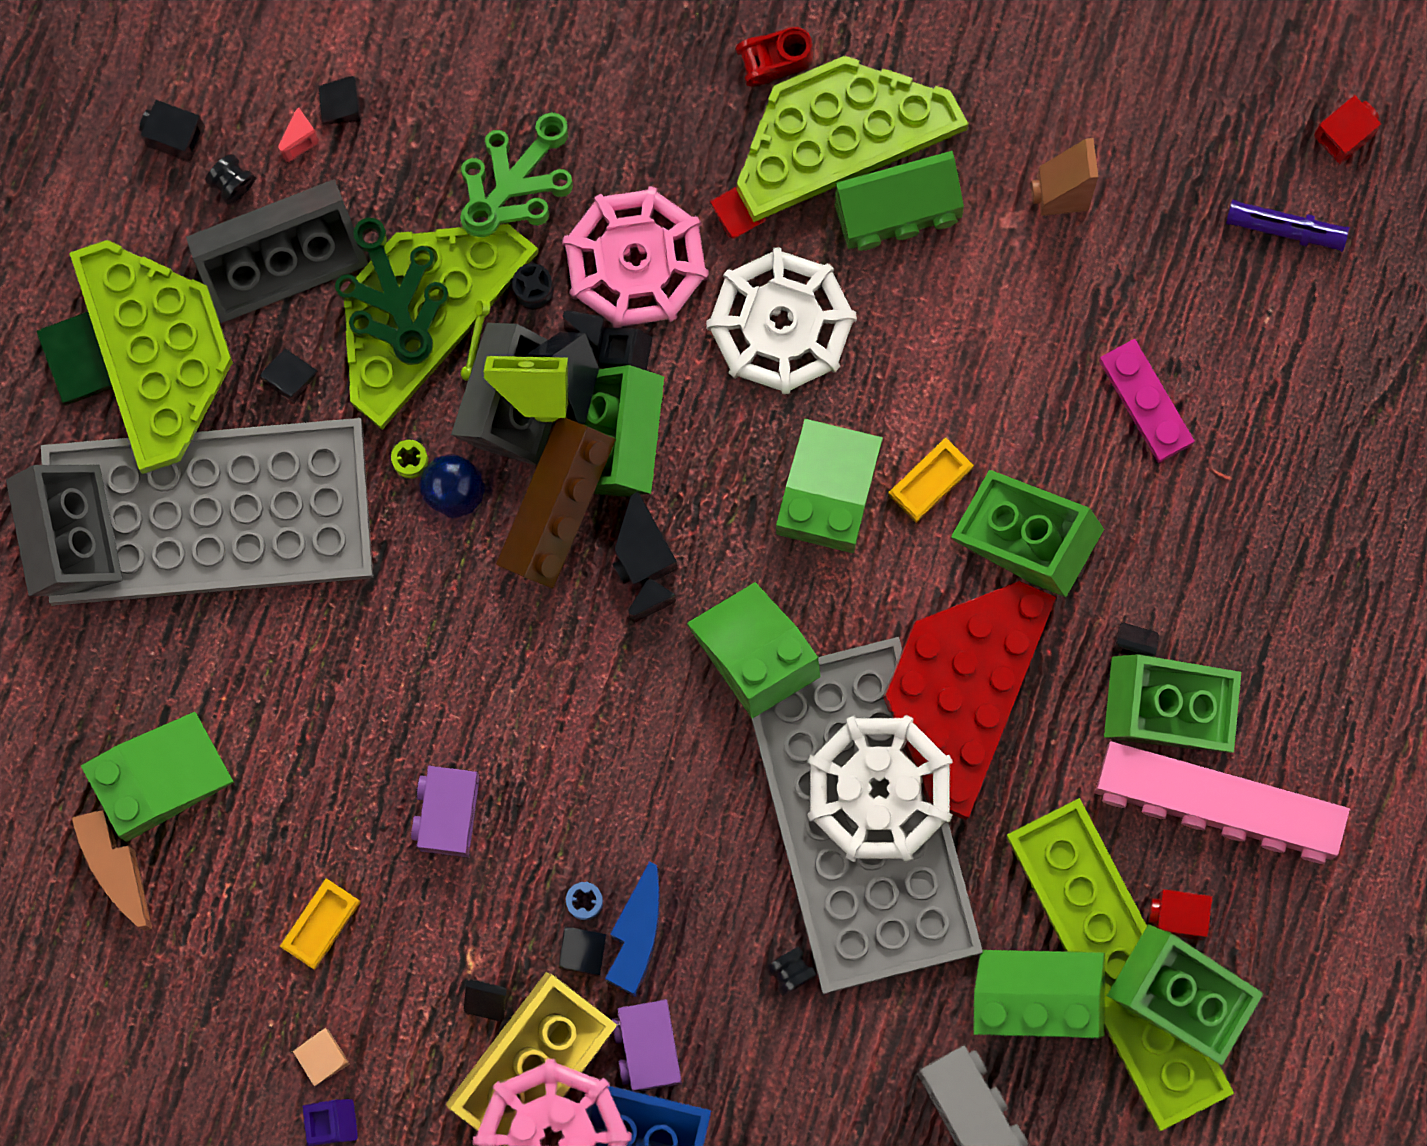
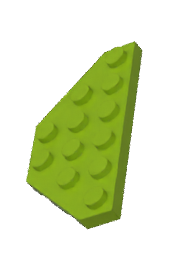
(837, 128)
(471, 272)
(157, 346)

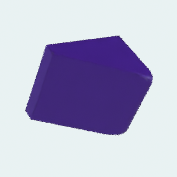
(330, 1122)

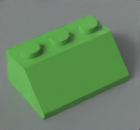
(899, 201)
(628, 409)
(1040, 993)

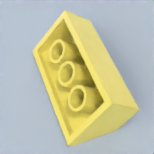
(546, 1026)

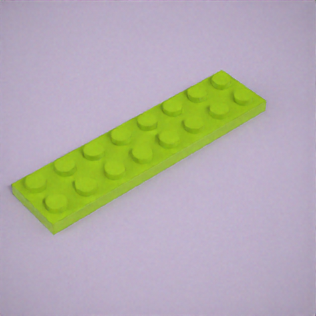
(1097, 914)

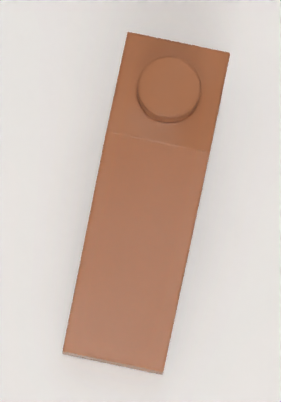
(1067, 180)

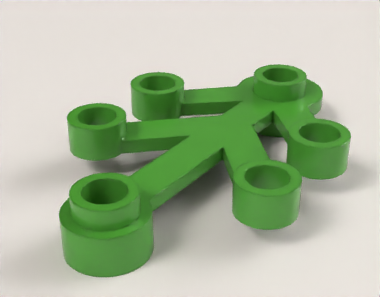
(514, 181)

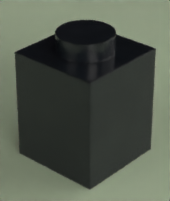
(171, 130)

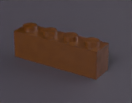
(555, 502)

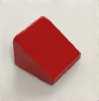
(733, 214)

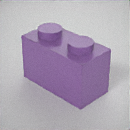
(447, 811)
(648, 1046)

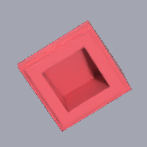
(297, 137)

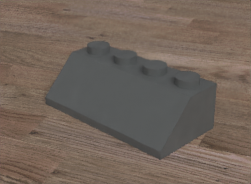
(276, 251)

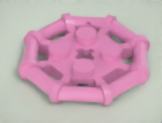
(652, 272)
(552, 1110)

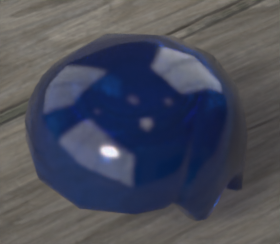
(452, 485)

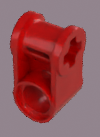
(772, 55)

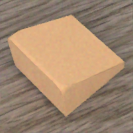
(321, 1057)

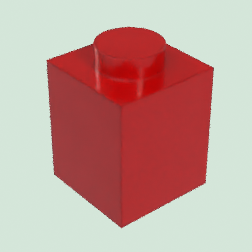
(1348, 129)
(1181, 914)

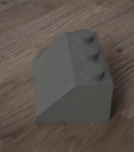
(486, 416)
(63, 529)

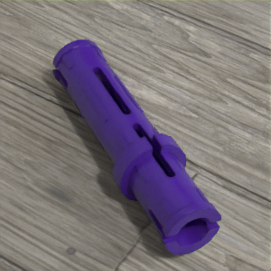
(1246, 216)

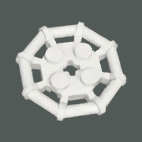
(792, 340)
(877, 764)

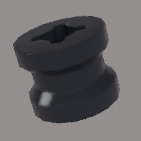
(230, 179)
(530, 279)
(790, 971)

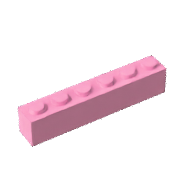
(1221, 801)

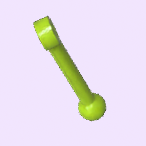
(482, 309)

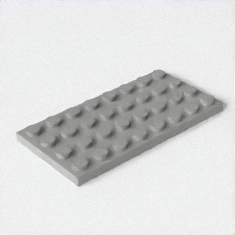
(234, 510)
(865, 914)

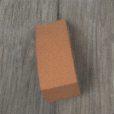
(113, 866)

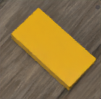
(931, 480)
(320, 924)

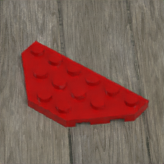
(963, 679)

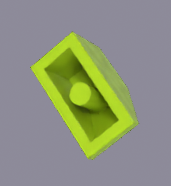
(531, 384)

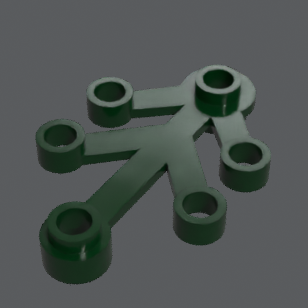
(394, 299)

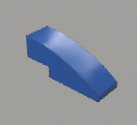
(637, 933)

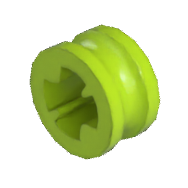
(409, 447)

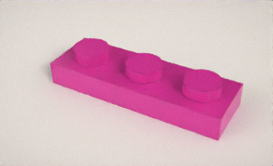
(1146, 400)

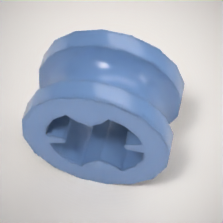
(586, 888)

